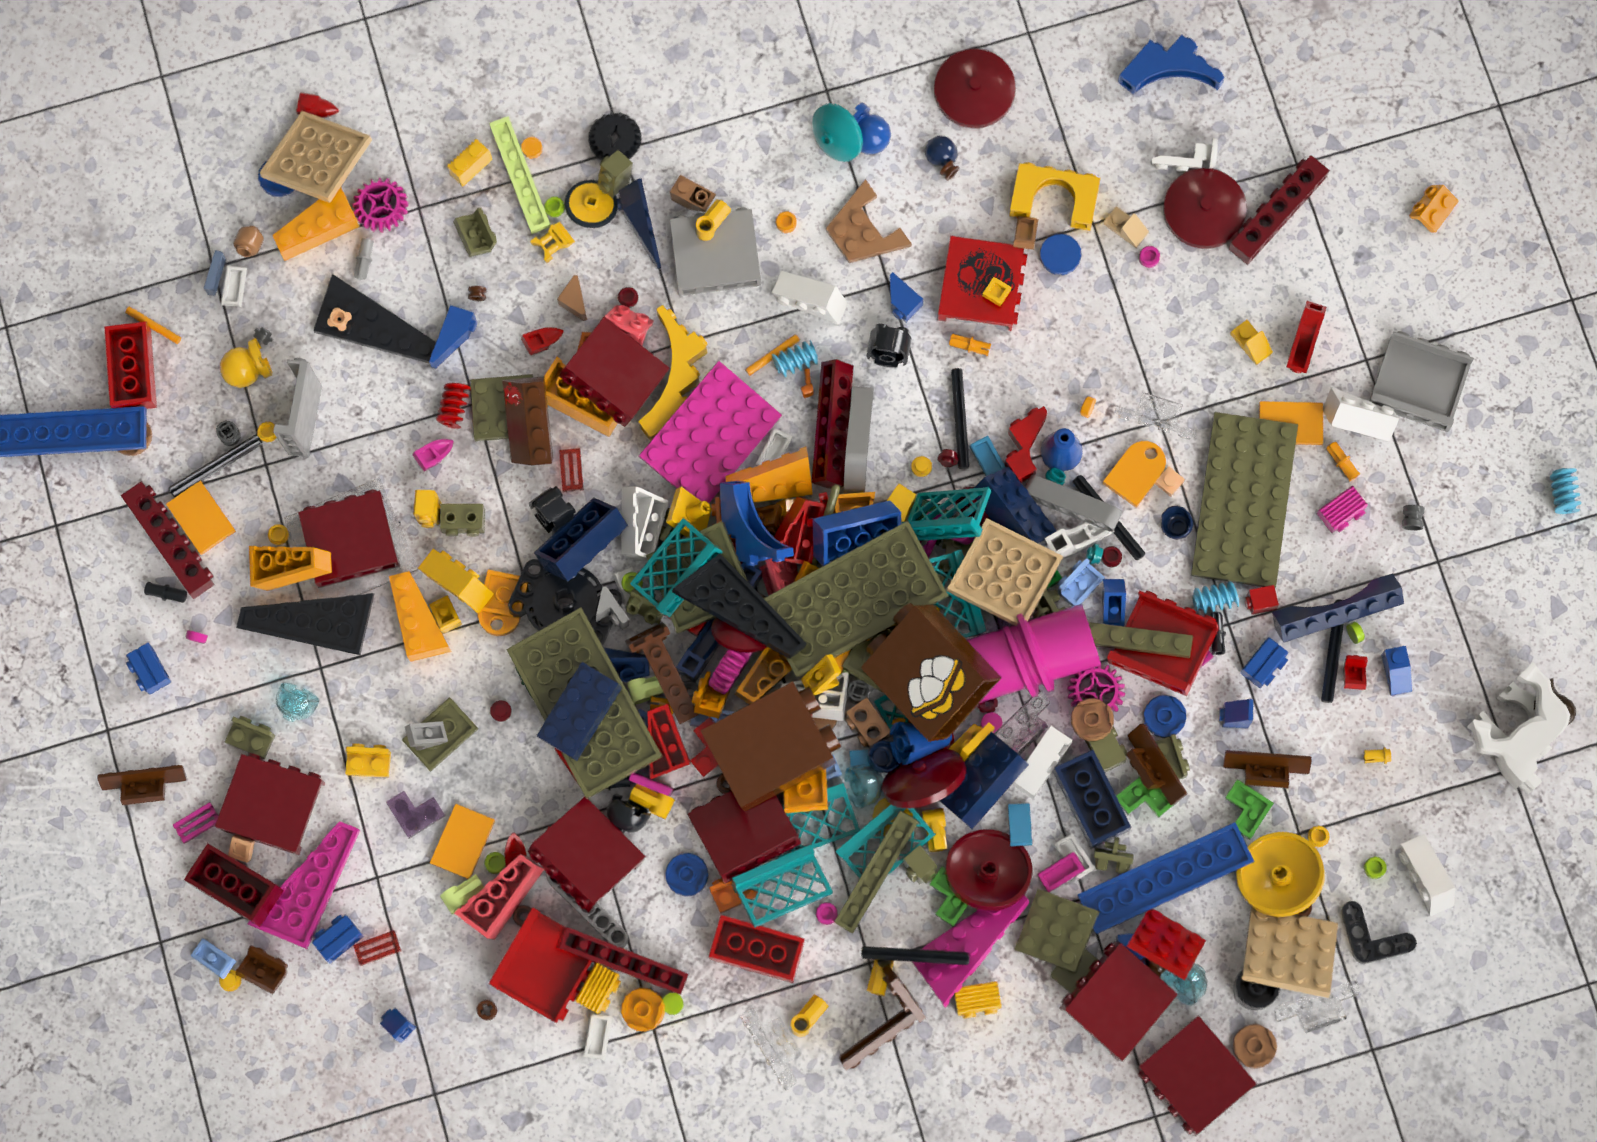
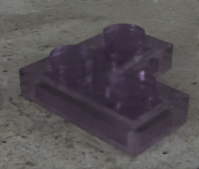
(414, 819)

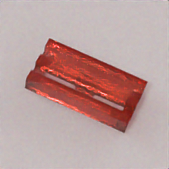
(572, 487)
(397, 949)

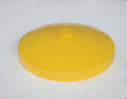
(1284, 874)

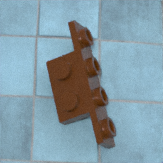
(1153, 765)
(1267, 768)
(142, 784)

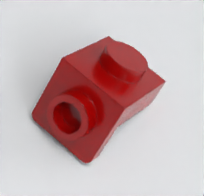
(1355, 672)

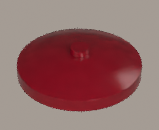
(974, 88)
(1204, 208)
(924, 779)
(988, 870)

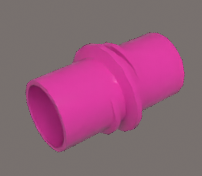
(1038, 651)

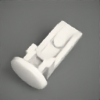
(1201, 152)

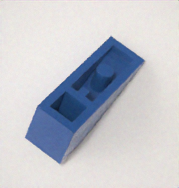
(454, 332)

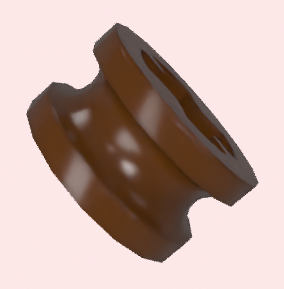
(949, 170)
(477, 293)
(493, 1012)

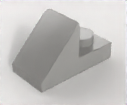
(609, 605)
(426, 734)

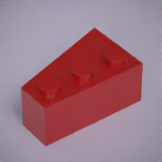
(797, 529)
(668, 740)

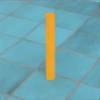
(153, 325)
(768, 357)

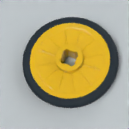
(585, 214)

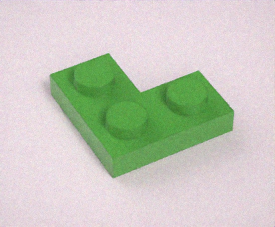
(1137, 793)
(1253, 805)
(952, 906)

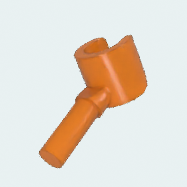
(807, 390)

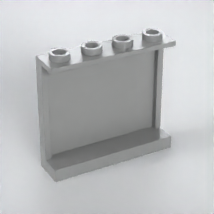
(719, 263)
(1421, 380)
(298, 435)

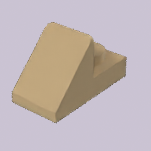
(1126, 226)

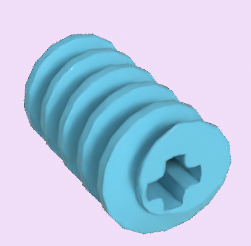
(795, 358)
(1564, 491)
(1215, 597)

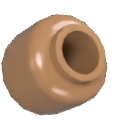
(248, 241)

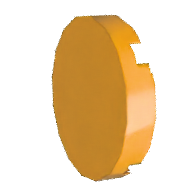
(643, 1009)

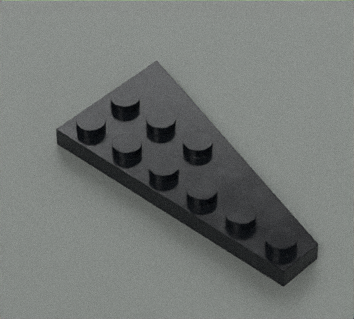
(371, 324)
(729, 597)
(323, 622)

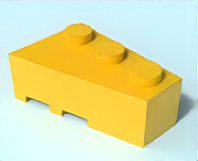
(455, 579)

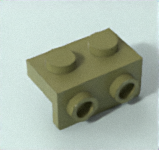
(475, 233)

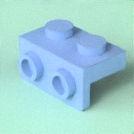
(1080, 583)

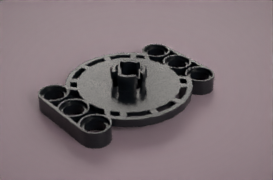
(548, 590)

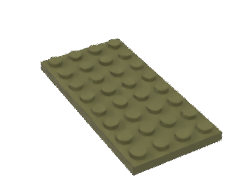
(1244, 500)
(857, 595)
(547, 666)

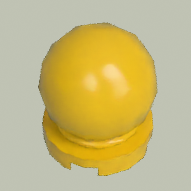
(242, 365)

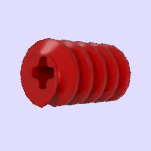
(451, 404)

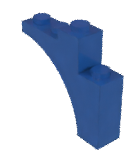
(1179, 61)
(743, 523)

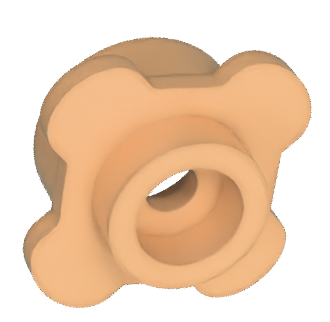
(338, 313)

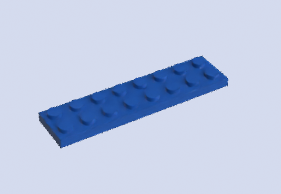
(73, 431)
(1167, 877)

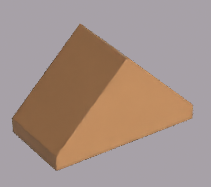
(572, 299)

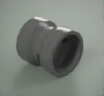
(231, 436)
(1413, 517)
(857, 695)

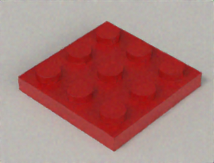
(1166, 943)

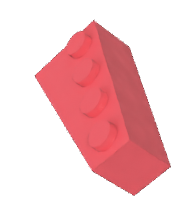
(500, 897)

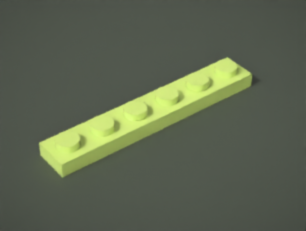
(520, 175)

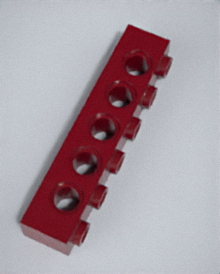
(1248, 250)
(832, 423)
(135, 499)
(622, 960)

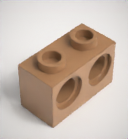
(872, 721)

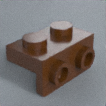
(262, 969)

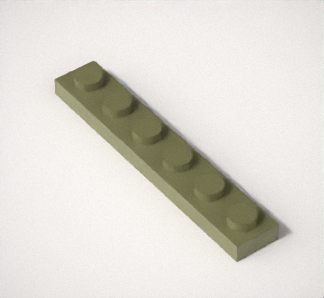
(1141, 640)
(876, 871)

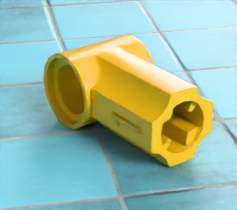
(712, 218)
(656, 802)
(936, 821)
(876, 983)
(809, 1014)

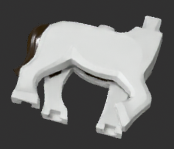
(1531, 740)

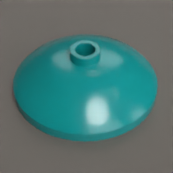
(837, 132)

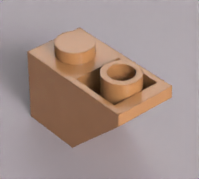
(691, 195)

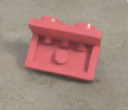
(630, 322)
(778, 575)

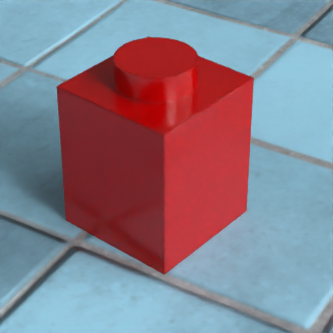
(1261, 600)

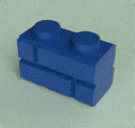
(1264, 663)
(148, 669)
(337, 938)

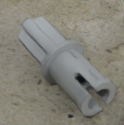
(363, 258)

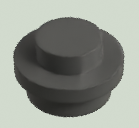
(263, 335)

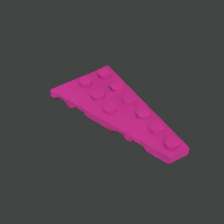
(310, 888)
(972, 935)

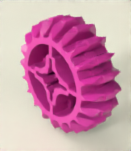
(388, 190)
(728, 670)
(1105, 688)

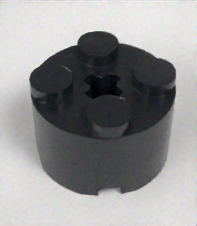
(889, 345)
(552, 509)
(1249, 998)

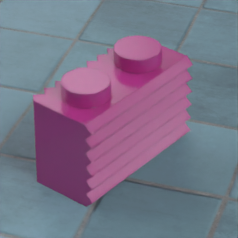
(1343, 509)

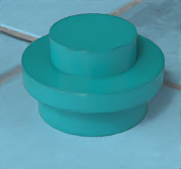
(1056, 475)
(1094, 554)

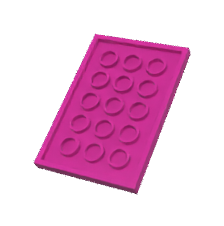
(710, 434)

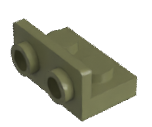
(250, 737)
(1171, 749)

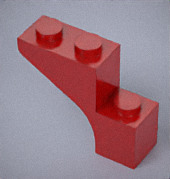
(1306, 337)
(1023, 434)

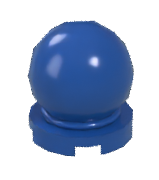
(874, 130)

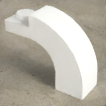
(1076, 539)

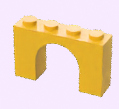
(1033, 178)

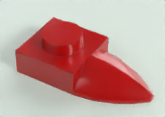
(315, 105)
(541, 339)
(513, 848)

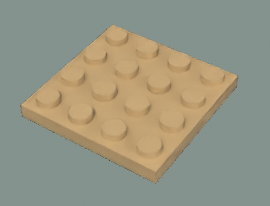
(315, 156)
(1004, 573)
(1290, 952)

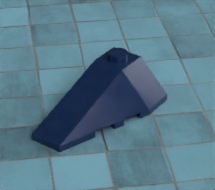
(636, 212)
(629, 664)

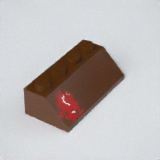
(528, 421)

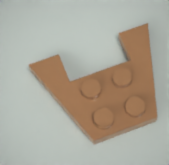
(857, 235)

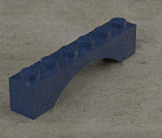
(1302, 621)
(705, 645)

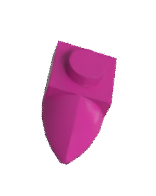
(432, 453)

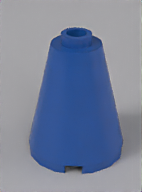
(1061, 450)
(911, 745)

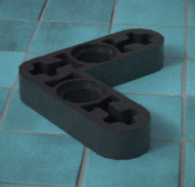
(1372, 946)

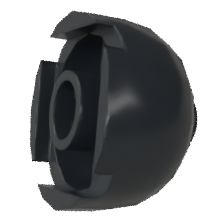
(627, 814)

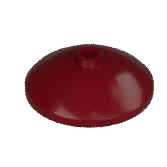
(734, 639)

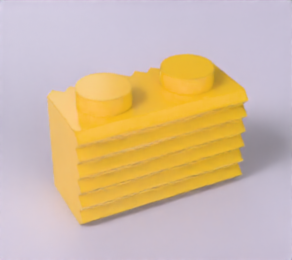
(469, 162)
(427, 508)
(598, 988)
(978, 999)

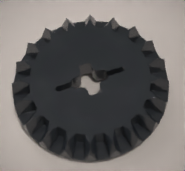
(606, 126)

